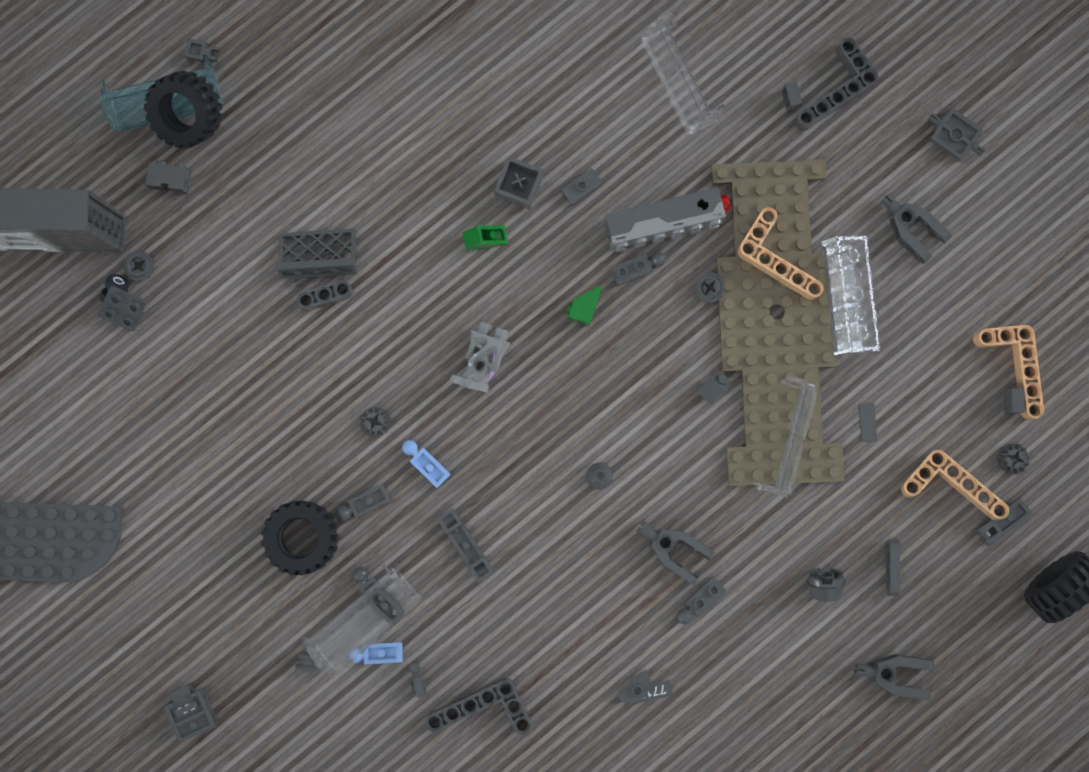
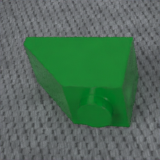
(485, 237)
(584, 307)

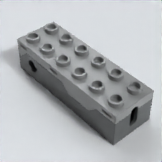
(666, 219)

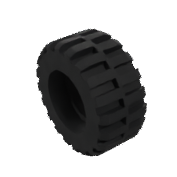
(163, 118)
(274, 542)
(1060, 588)

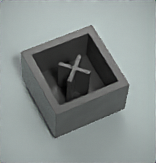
(519, 182)

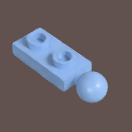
(426, 463)
(381, 654)

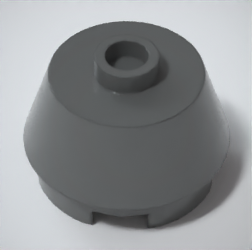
(826, 585)

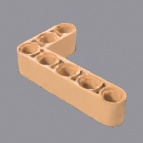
(774, 260)
(1020, 362)
(956, 482)

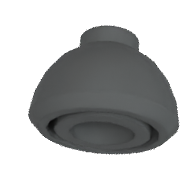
(599, 475)

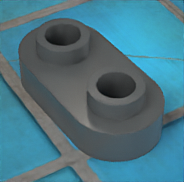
(386, 605)

